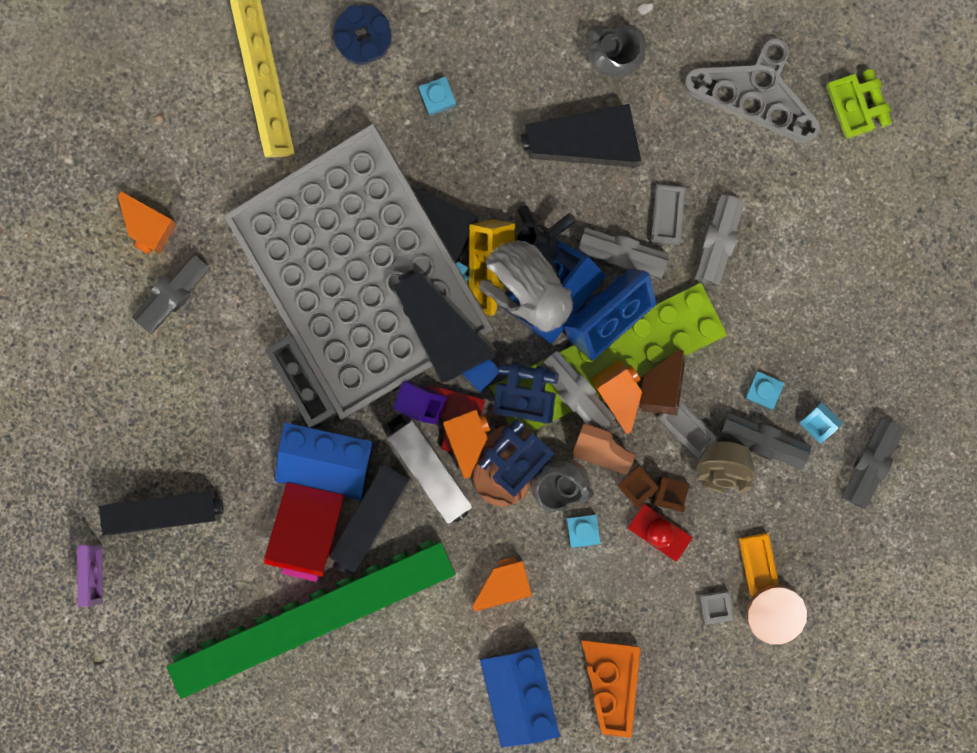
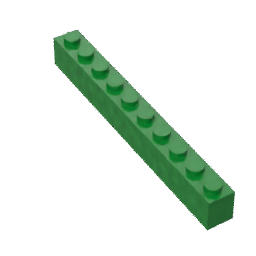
(310, 620)

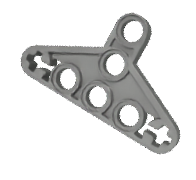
(770, 98)

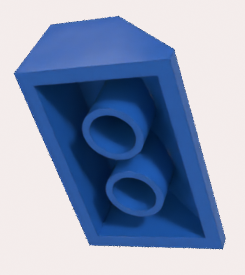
(577, 274)
(611, 313)
(323, 460)
(520, 697)

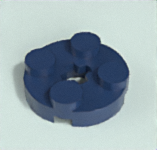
(369, 49)

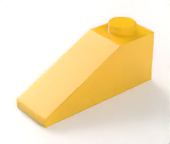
(483, 239)

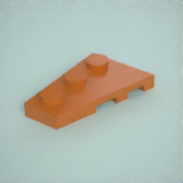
(614, 684)

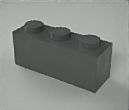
(301, 382)

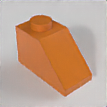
(145, 224)
(620, 392)
(467, 439)
(503, 585)

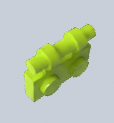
(851, 106)

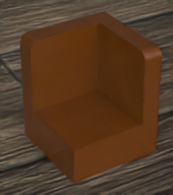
(637, 486)
(671, 494)

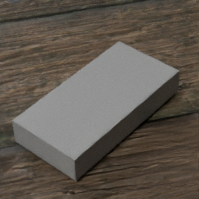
(668, 214)
(689, 430)

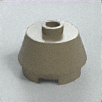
(726, 466)

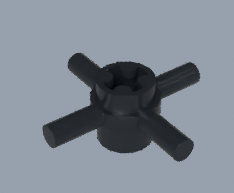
(541, 237)

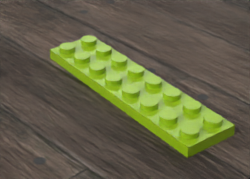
(674, 324)

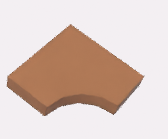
(599, 448)

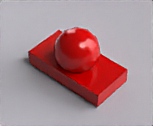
(659, 533)

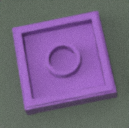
(89, 575)

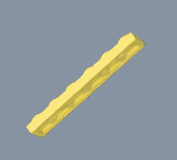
(262, 78)

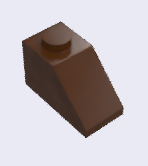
(663, 386)

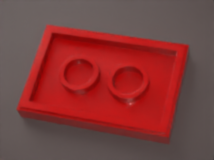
(304, 529)

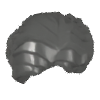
(616, 49)
(560, 484)

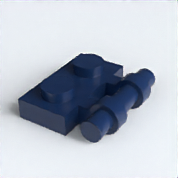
(525, 402)
(522, 464)

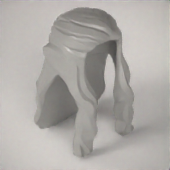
(532, 281)

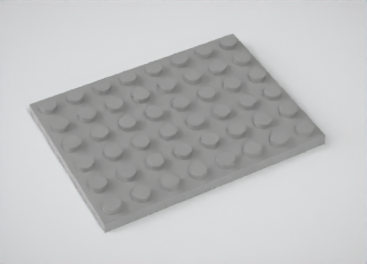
(329, 259)

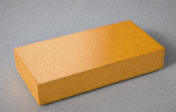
(758, 562)

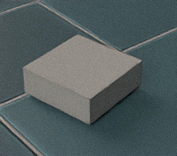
(716, 607)

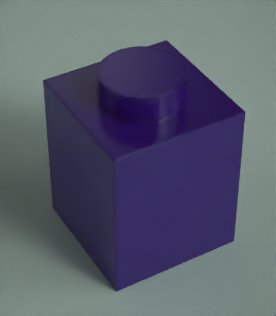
(420, 402)

